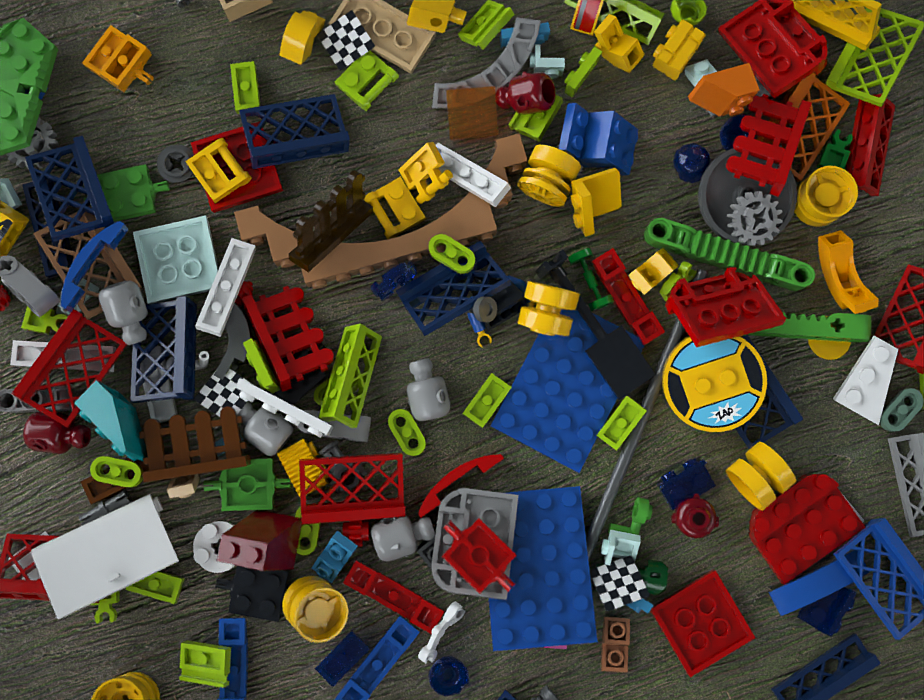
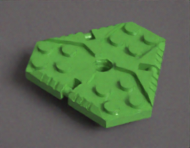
(24, 64)

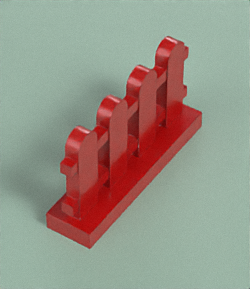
(770, 152)
(287, 347)

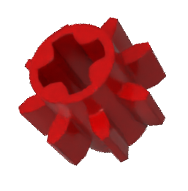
(357, 531)

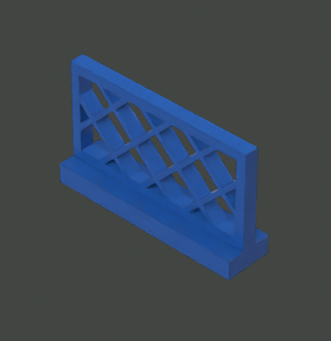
(900, 560)

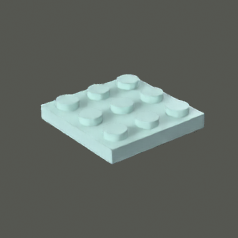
(176, 259)

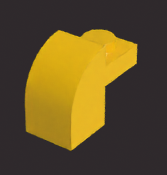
(300, 35)
(616, 47)
(653, 271)

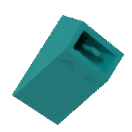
(114, 419)

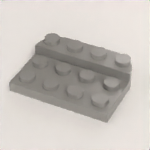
(464, 508)

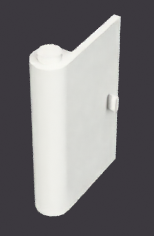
(104, 556)

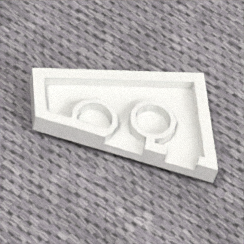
(869, 380)

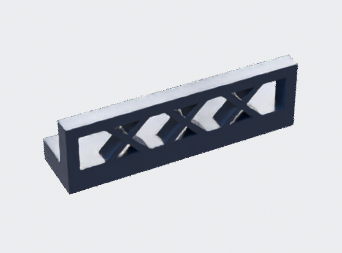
(63, 259)
(835, 681)

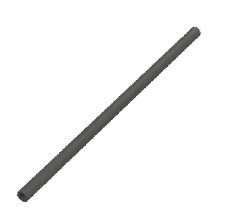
(633, 438)

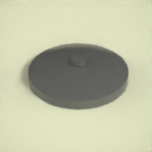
(720, 189)

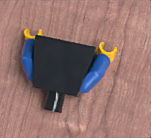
(508, 305)

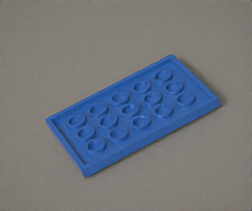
(560, 395)
(550, 575)

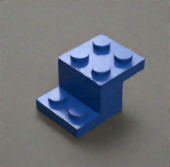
(598, 138)

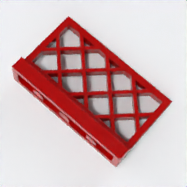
(52, 354)
(918, 362)
(351, 510)
(15, 587)

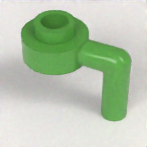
(641, 512)

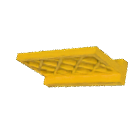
(840, 19)

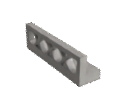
(916, 452)

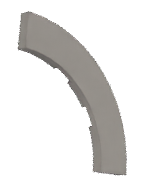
(505, 66)

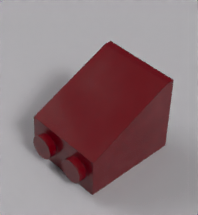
(262, 542)

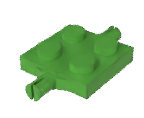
(130, 192)
(248, 486)

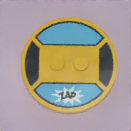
(714, 383)

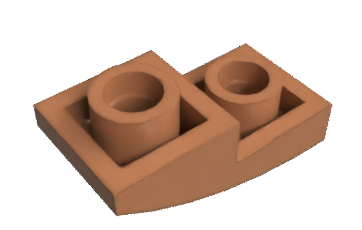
(615, 644)

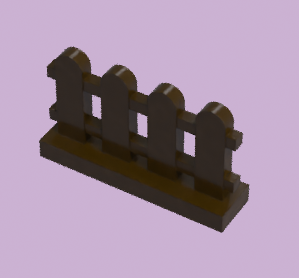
(333, 229)

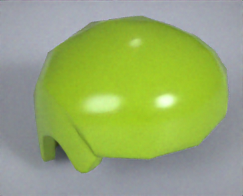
(689, 10)

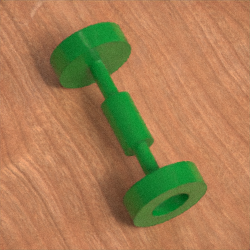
(581, 256)

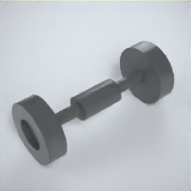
(484, 308)

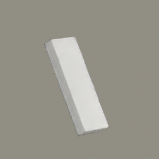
(162, 409)

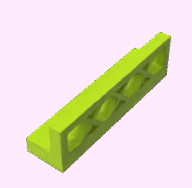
(633, 8)
(346, 371)

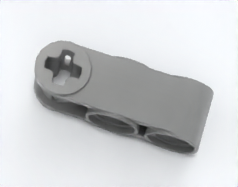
(27, 286)
(20, 407)
(343, 431)

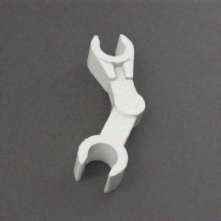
(452, 615)

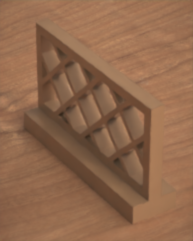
(111, 258)

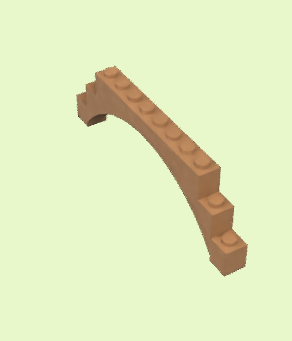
(465, 223)

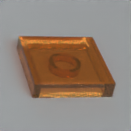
(472, 112)

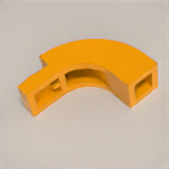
(841, 275)

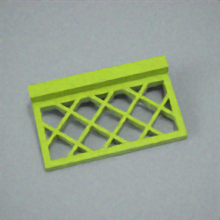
(851, 54)

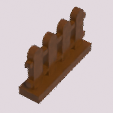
(181, 447)

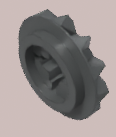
(165, 165)

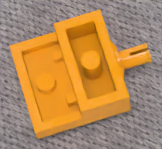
(119, 59)

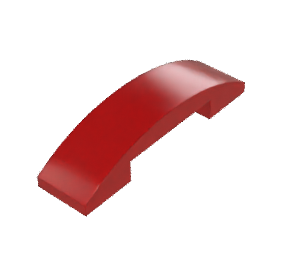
(626, 298)
(484, 463)
(394, 596)

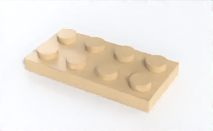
(388, 31)

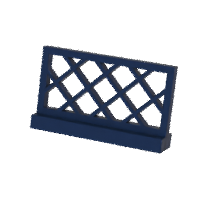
(294, 149)
(88, 178)
(441, 278)
(184, 353)
(781, 402)

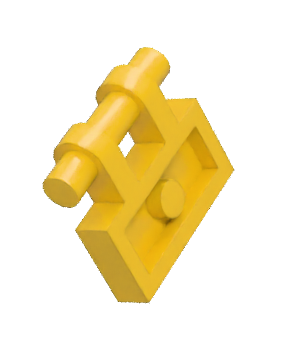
(420, 167)

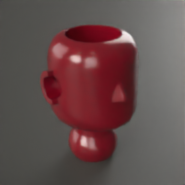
(527, 93)
(49, 436)
(695, 517)

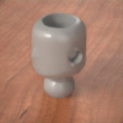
(124, 308)
(428, 393)
(265, 429)
(399, 537)

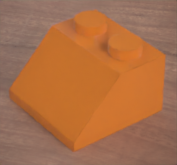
(726, 90)

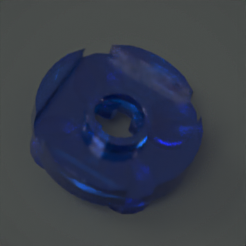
(396, 277)

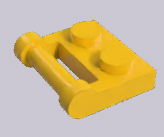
(210, 173)
(402, 205)

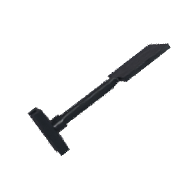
(615, 352)

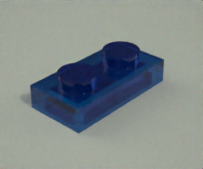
(342, 658)

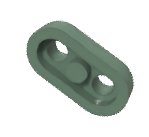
(900, 411)

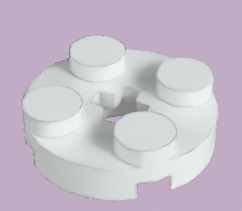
(203, 546)

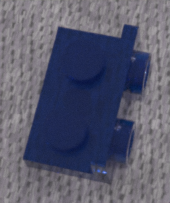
(685, 483)
(828, 611)

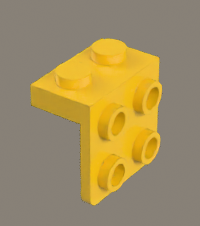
(595, 196)

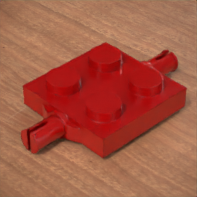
(479, 555)

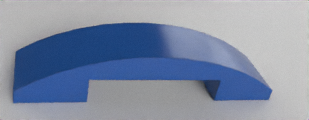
(110, 237)
(813, 585)
(234, 635)
(379, 661)

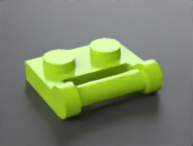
(361, 74)

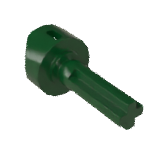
(654, 569)

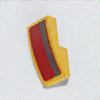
(586, 16)

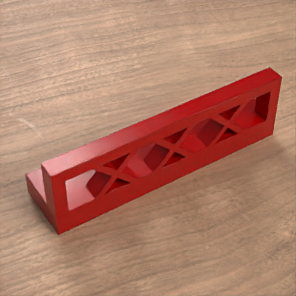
(868, 144)

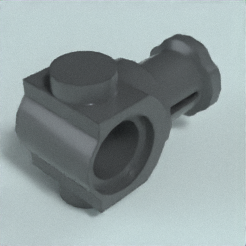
(338, 469)

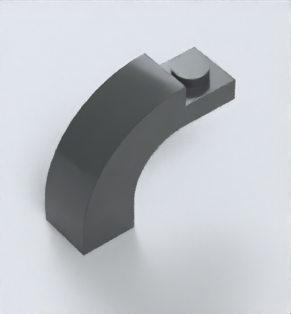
(239, 331)

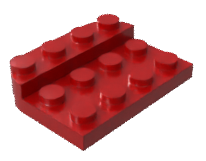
(776, 44)
(723, 307)
(803, 525)

